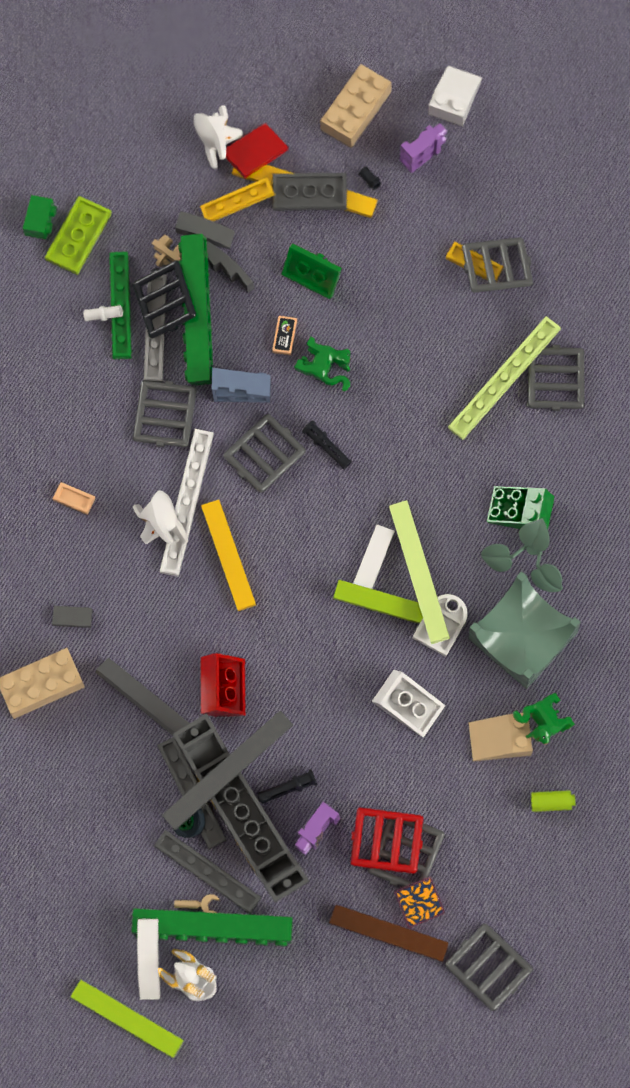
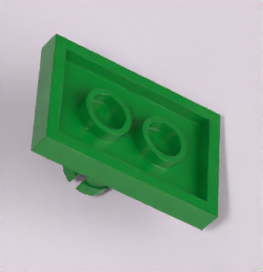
(311, 271)

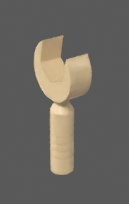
(196, 904)

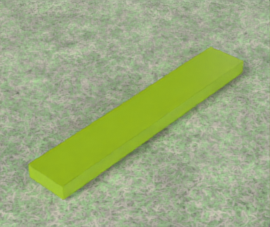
(378, 601)
(127, 1018)

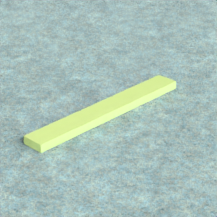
(504, 378)
(419, 572)

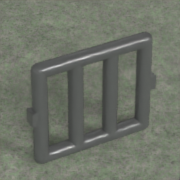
(502, 244)
(579, 386)
(185, 425)
(255, 431)
(423, 869)
(480, 991)

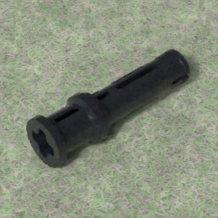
(318, 440)
(296, 784)

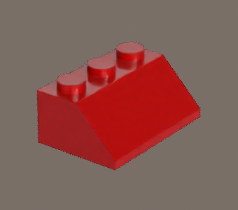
(222, 685)

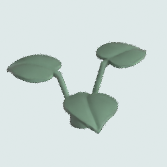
(535, 540)

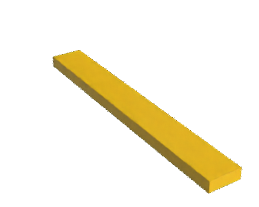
(356, 202)

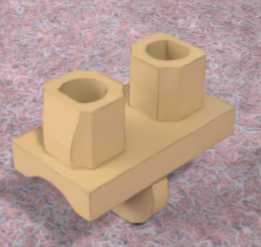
(162, 247)

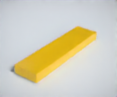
(237, 200)

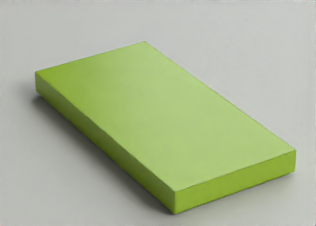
(78, 235)

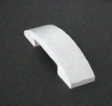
(148, 959)

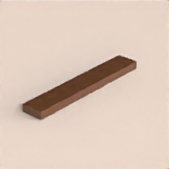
(389, 933)

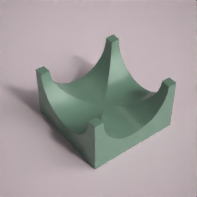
(523, 632)

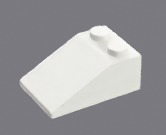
(454, 95)
(408, 702)

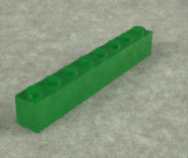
(197, 330)
(218, 926)

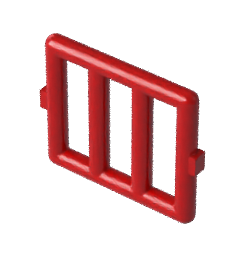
(393, 864)

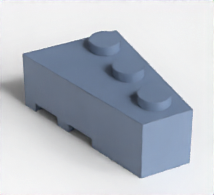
(240, 386)

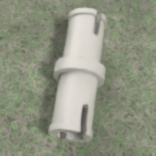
(103, 313)

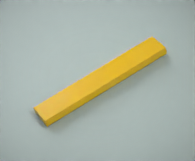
(228, 555)

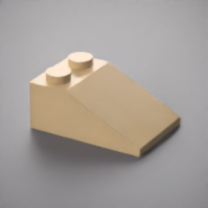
(499, 738)

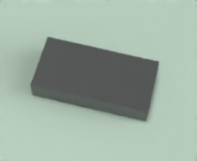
(72, 616)

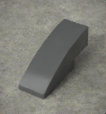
(215, 233)

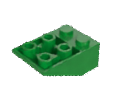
(519, 506)

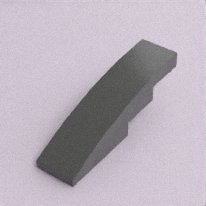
(219, 260)

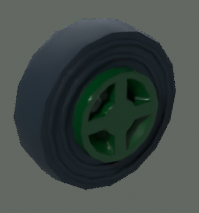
(192, 829)

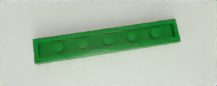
(120, 296)

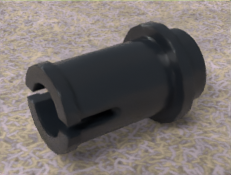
(372, 181)

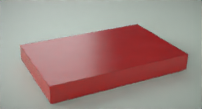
(255, 150)

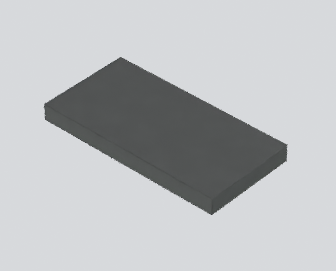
(310, 191)

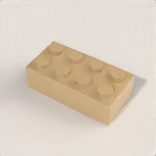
(356, 106)
(40, 683)

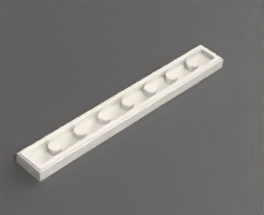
(187, 499)

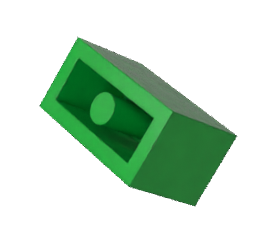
(39, 217)

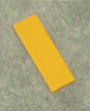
(456, 256)

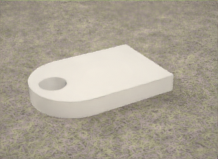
(454, 622)

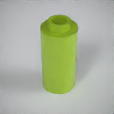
(552, 801)

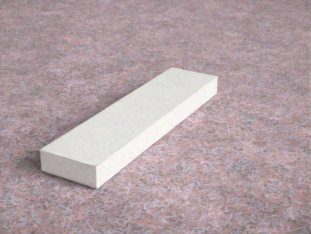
(374, 557)

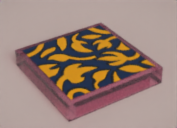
(419, 902)

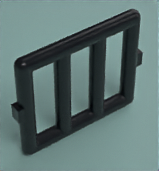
(185, 298)

